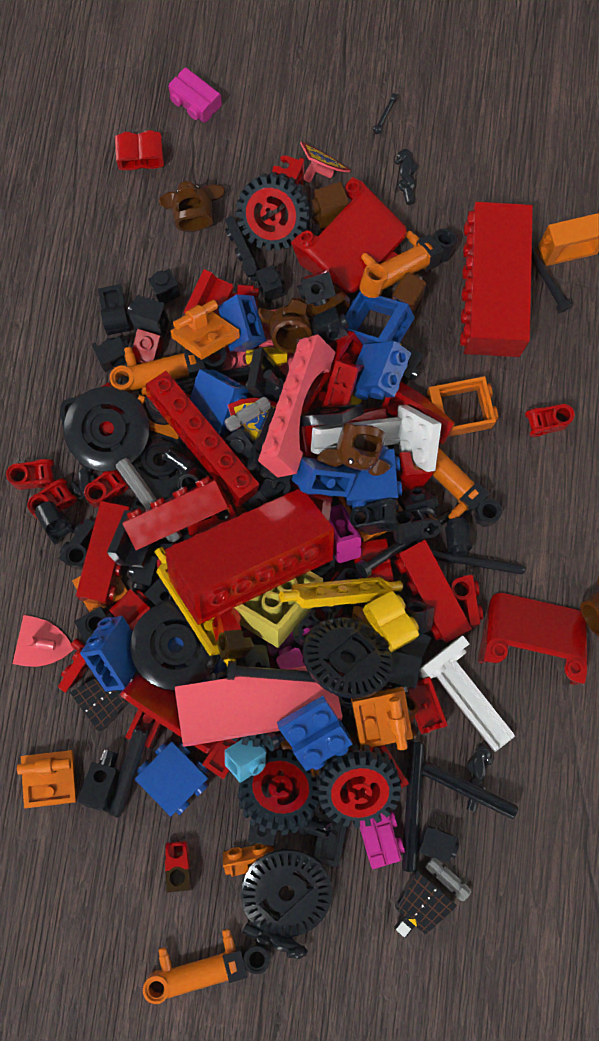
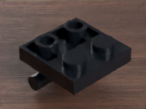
(265, 377)

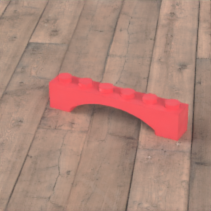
(282, 447)

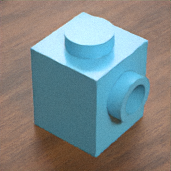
(245, 760)

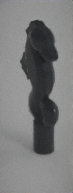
(407, 168)
(84, 478)
(478, 768)
(282, 943)

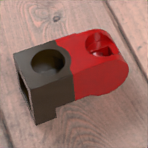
(230, 636)
(177, 867)

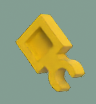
(278, 356)

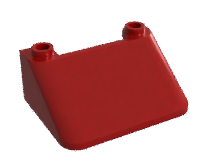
(360, 228)
(535, 628)
(158, 704)

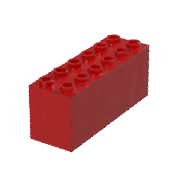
(497, 279)
(249, 555)

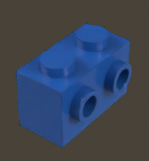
(243, 314)
(322, 479)

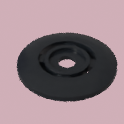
(83, 425)
(158, 476)
(151, 650)
(348, 680)
(278, 870)

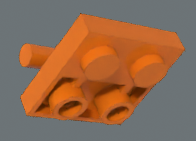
(203, 330)
(383, 719)
(48, 778)

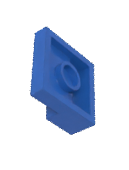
(315, 734)

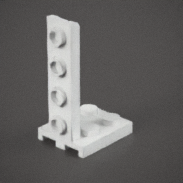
(408, 432)
(466, 694)

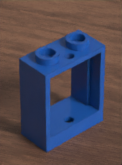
(396, 327)

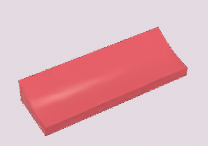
(242, 706)

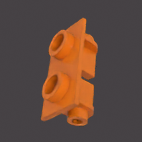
(237, 859)

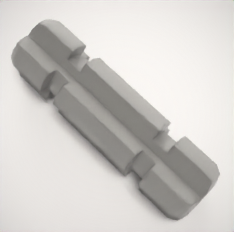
(247, 413)
(448, 879)

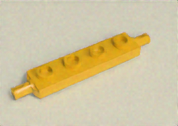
(339, 592)
(203, 631)

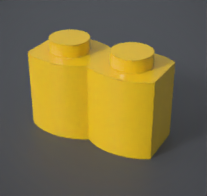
(391, 621)

